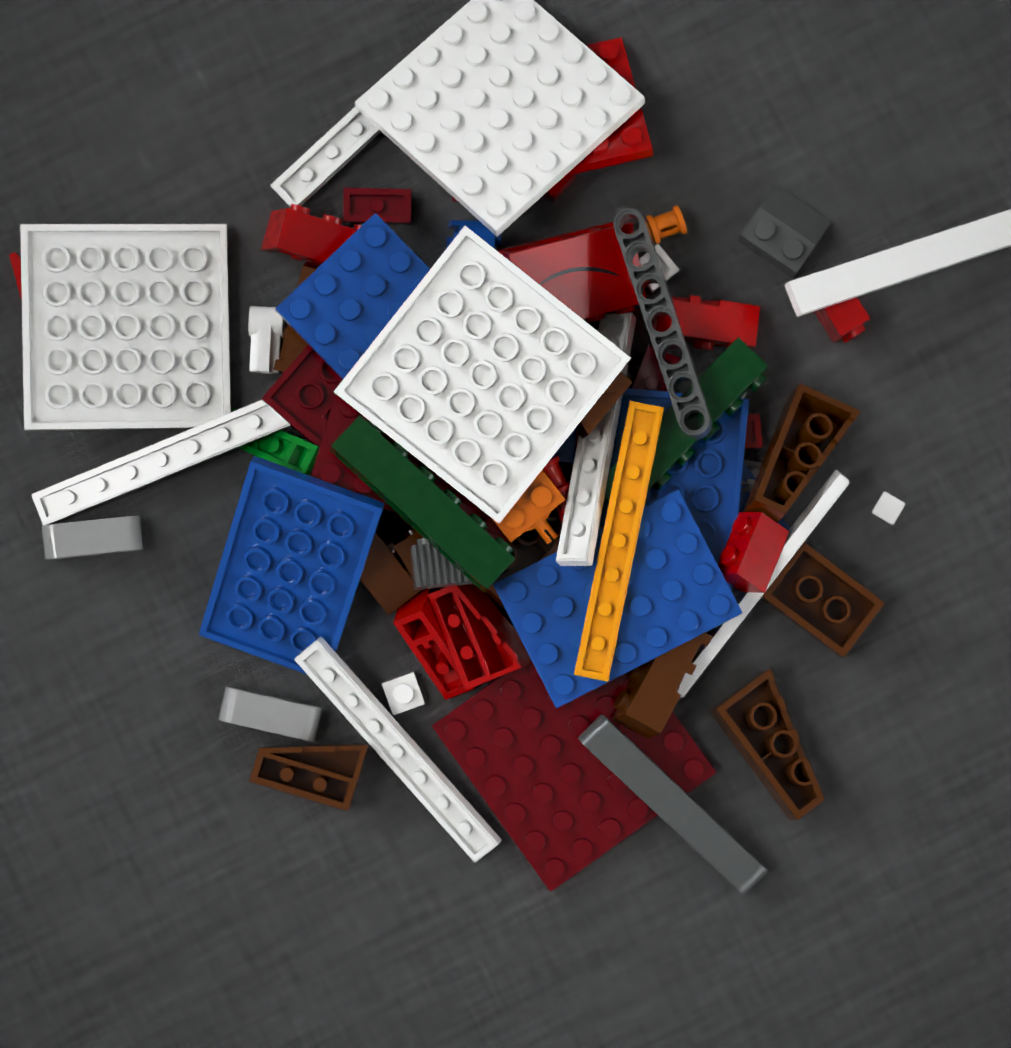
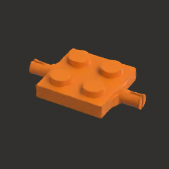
(533, 510)

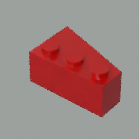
(304, 235)
(713, 322)
(477, 634)

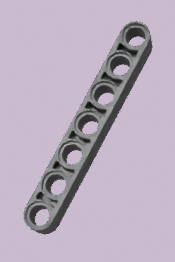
(655, 308)
(672, 804)

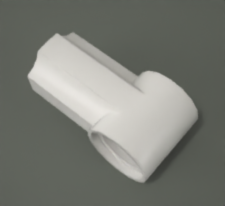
(266, 331)

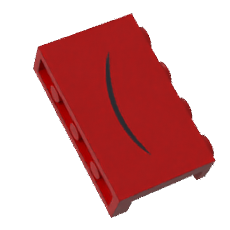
(581, 269)

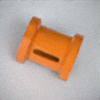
(666, 224)

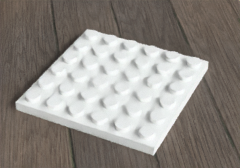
(499, 106)
(124, 325)
(482, 374)

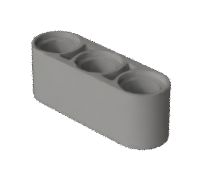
(92, 537)
(270, 714)

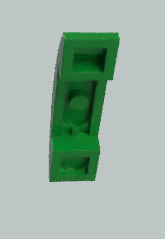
(284, 450)

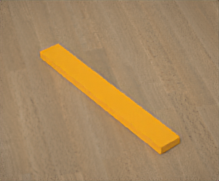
(619, 541)

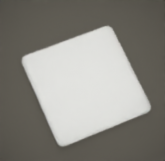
(888, 508)

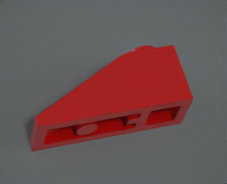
(424, 637)

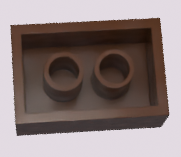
(822, 600)

